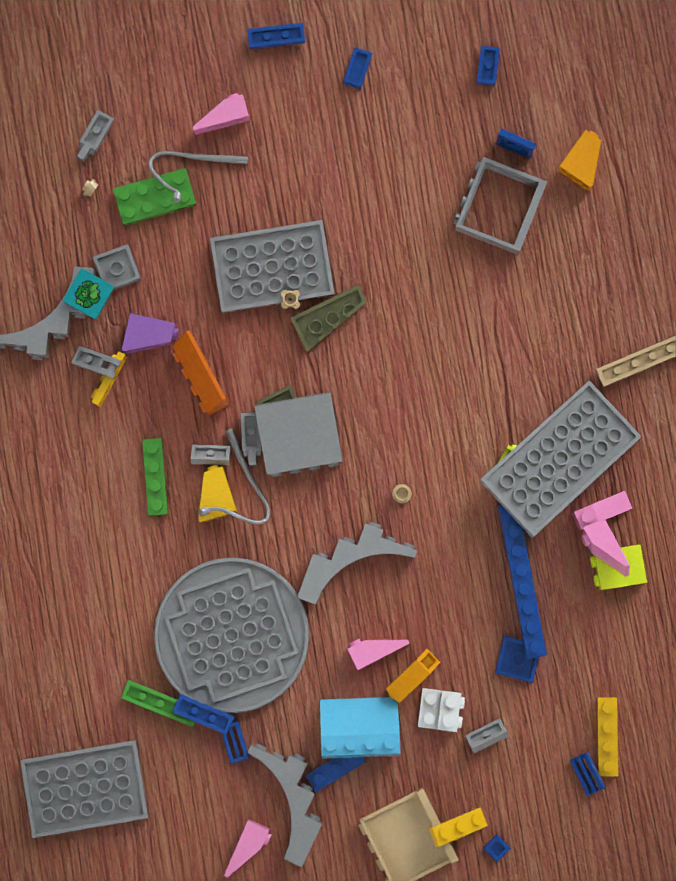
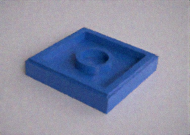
(515, 143)
(513, 661)

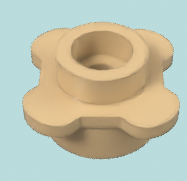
(290, 294)

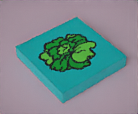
(88, 294)

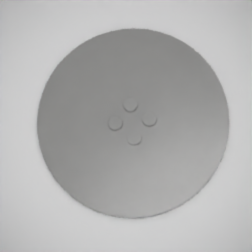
(231, 634)

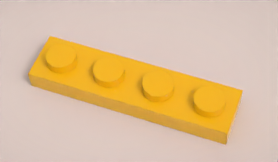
(607, 736)

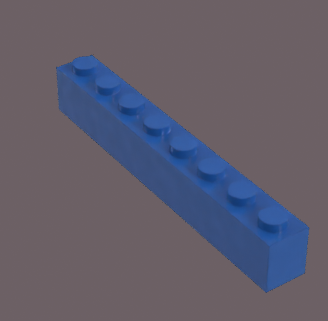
(522, 585)

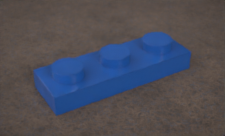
(276, 36)
(203, 714)
(332, 771)

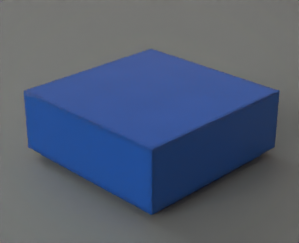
(496, 848)

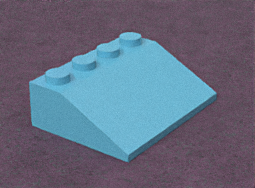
(359, 727)

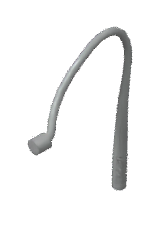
(216, 158)
(238, 452)

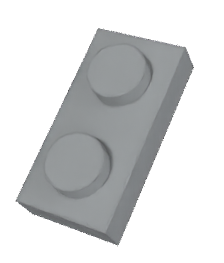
(210, 454)
(487, 735)

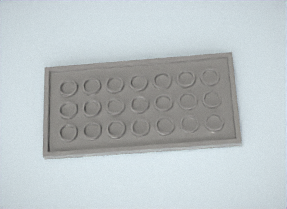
(560, 459)

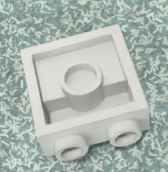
(440, 710)

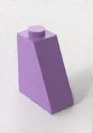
(148, 333)

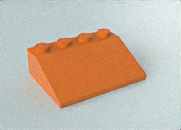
(200, 374)

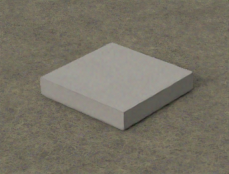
(117, 267)

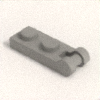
(95, 362)

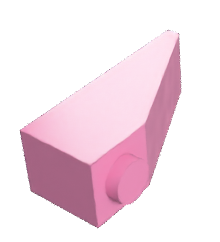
(227, 113)
(602, 510)
(604, 546)
(369, 651)
(250, 843)

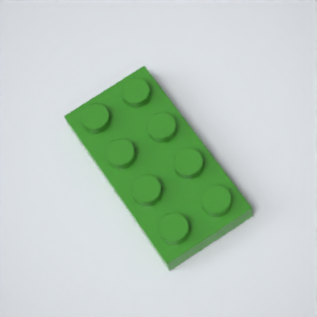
(152, 199)

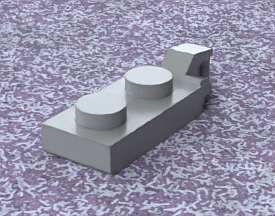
(94, 135)
(250, 437)

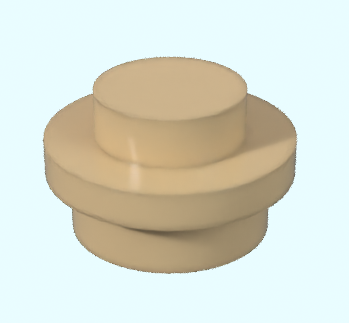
(89, 187)
(401, 493)

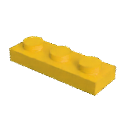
(99, 395)
(458, 827)

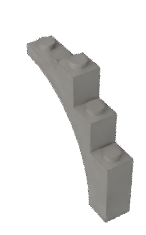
(38, 337)
(370, 544)
(299, 797)

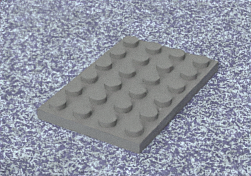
(262, 263)
(84, 788)

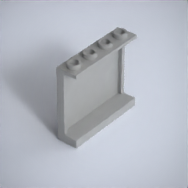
(298, 434)

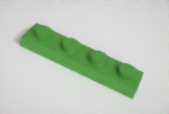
(155, 477)
(153, 701)

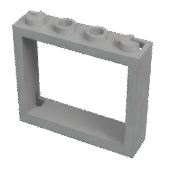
(473, 185)

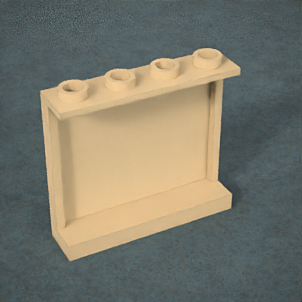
(403, 838)

